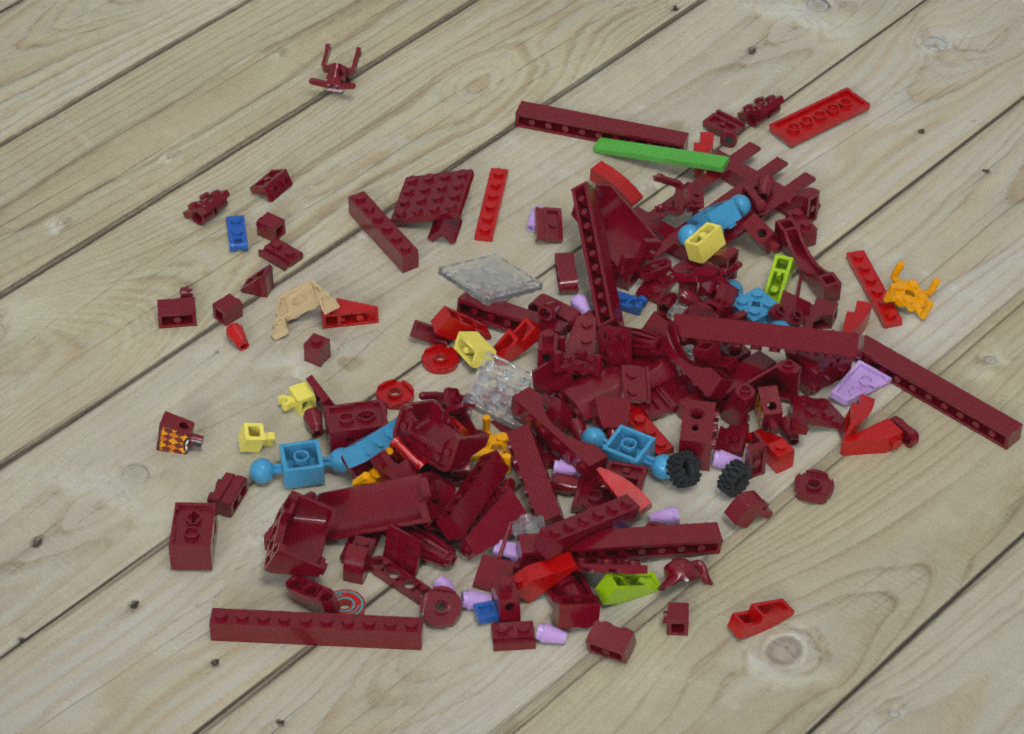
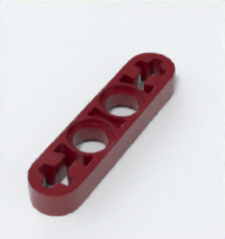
(387, 568)

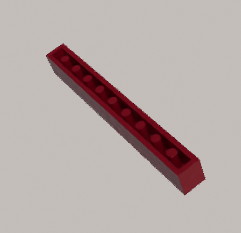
(592, 127)
(597, 255)
(770, 336)
(942, 394)
(634, 543)
(316, 629)

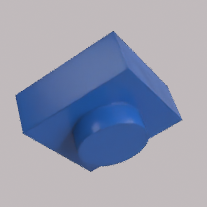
(485, 612)

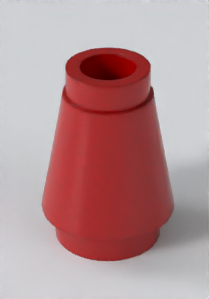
(237, 335)

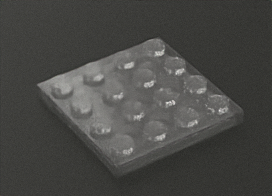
(490, 279)
(494, 387)

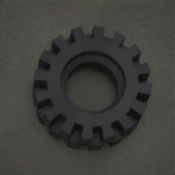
(691, 468)
(734, 478)

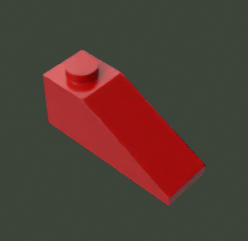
(350, 314)
(449, 322)
(873, 440)
(779, 452)
(542, 575)

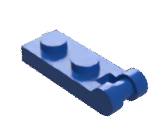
(237, 233)
(632, 304)

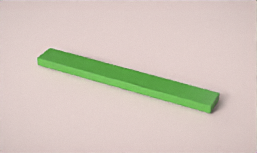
(661, 154)

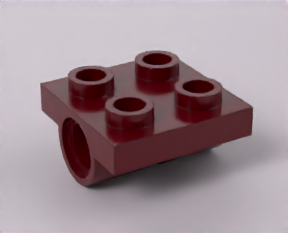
(761, 109)
(207, 206)
(570, 585)

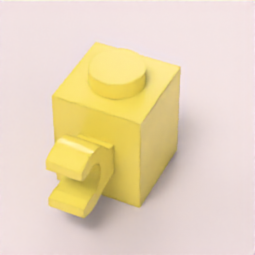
(300, 398)
(252, 437)

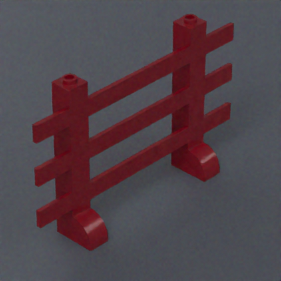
(739, 176)

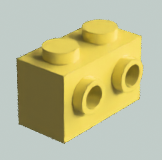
(704, 242)
(472, 347)

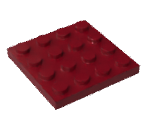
(432, 197)

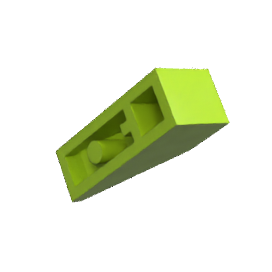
(779, 276)
(621, 588)

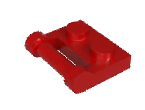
(401, 452)

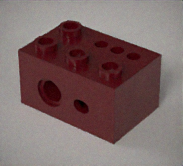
(819, 371)
(353, 421)
(698, 430)
(193, 536)

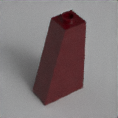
(492, 524)

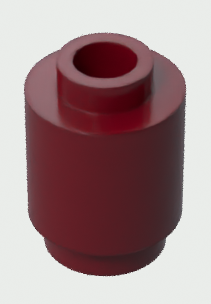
(565, 483)

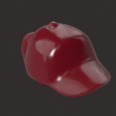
(684, 570)

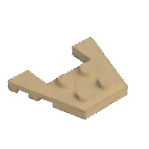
(298, 301)

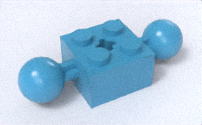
(722, 213)
(755, 303)
(629, 447)
(299, 464)

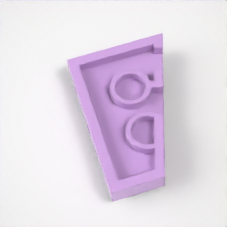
(859, 380)

